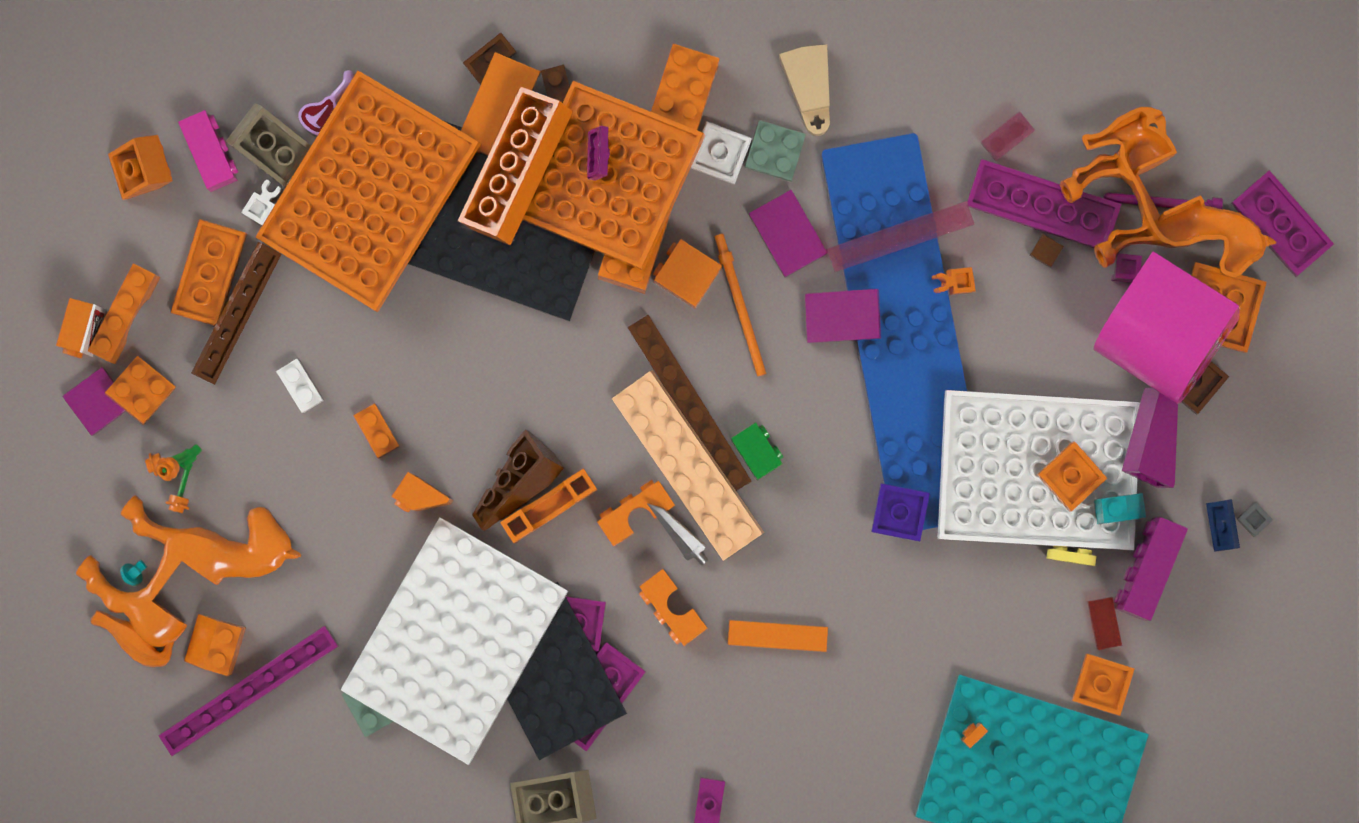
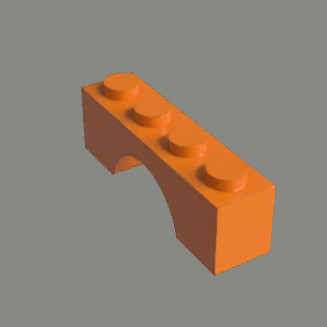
(115, 327)
(549, 506)

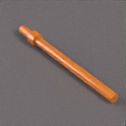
(726, 259)

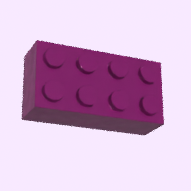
(1151, 568)

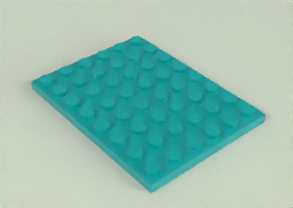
(1030, 764)

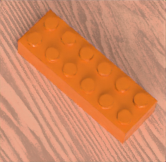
(515, 165)

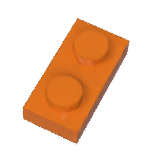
(376, 430)

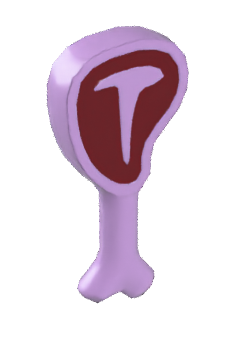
(315, 115)

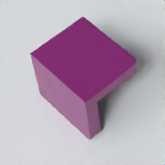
(1126, 267)

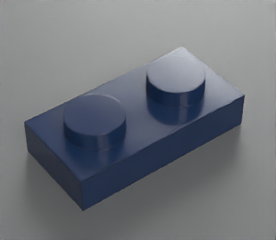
(1223, 525)

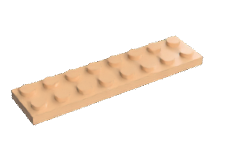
(687, 465)

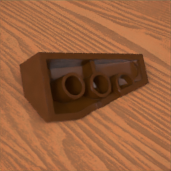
(524, 475)

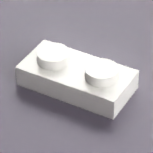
(299, 385)

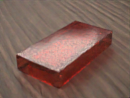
(1104, 623)

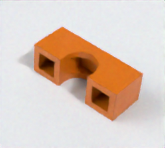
(615, 522)
(683, 627)

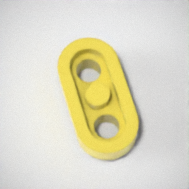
(1061, 553)

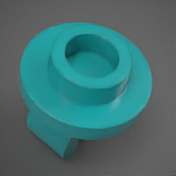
(132, 573)

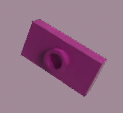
(598, 153)
(709, 801)

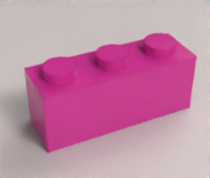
(209, 150)

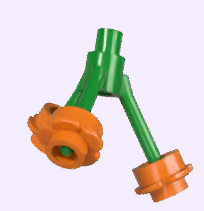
(169, 468)

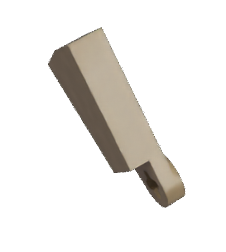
(809, 81)

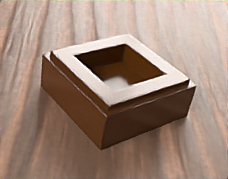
(1046, 250)

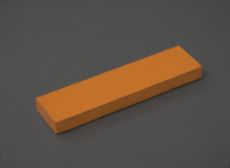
(777, 635)

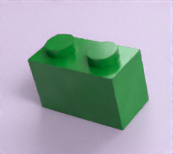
(757, 451)

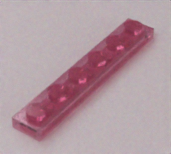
(900, 236)

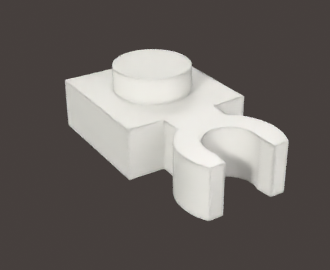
(260, 205)

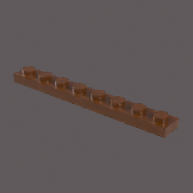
(687, 399)

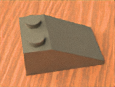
(269, 144)
(554, 799)

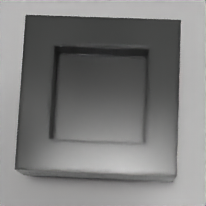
(1254, 519)

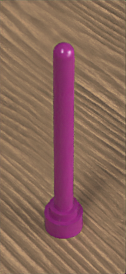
(1159, 201)

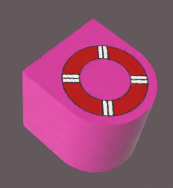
(1167, 328)

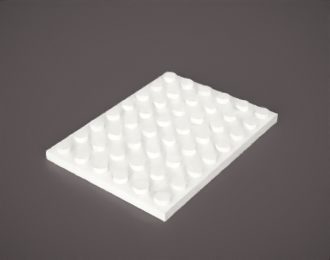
(1000, 445)
(454, 640)

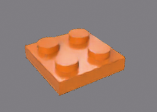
(140, 390)
(1072, 476)
(1103, 684)

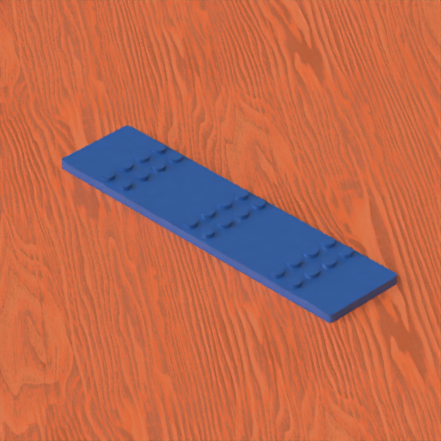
(918, 350)

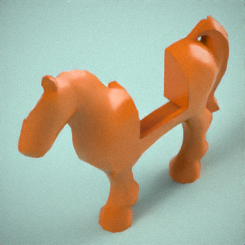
(1181, 226)
(202, 551)

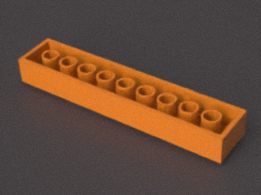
(681, 99)

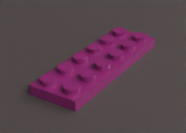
(1041, 205)

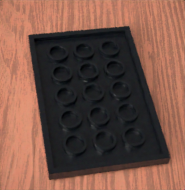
(563, 688)

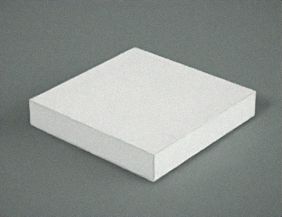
(721, 153)

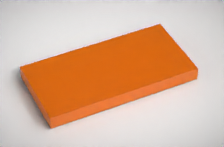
(496, 98)
(208, 272)

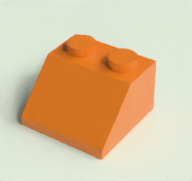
(140, 166)
(418, 495)
(215, 645)

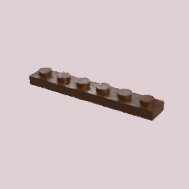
(236, 313)

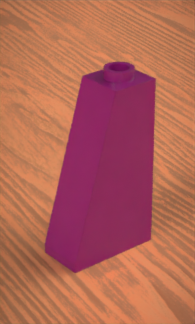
(1153, 441)

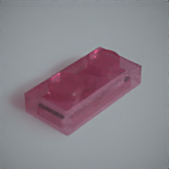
(1007, 136)

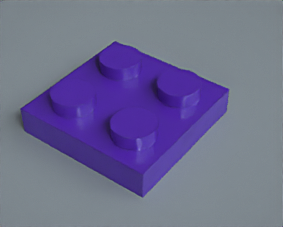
(900, 512)

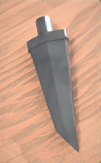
(683, 538)

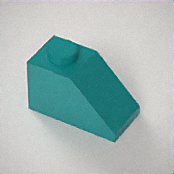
(1119, 508)

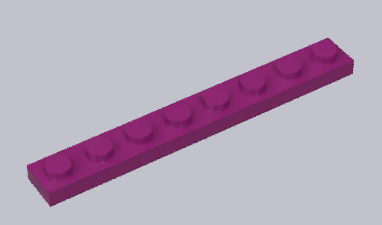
(248, 690)

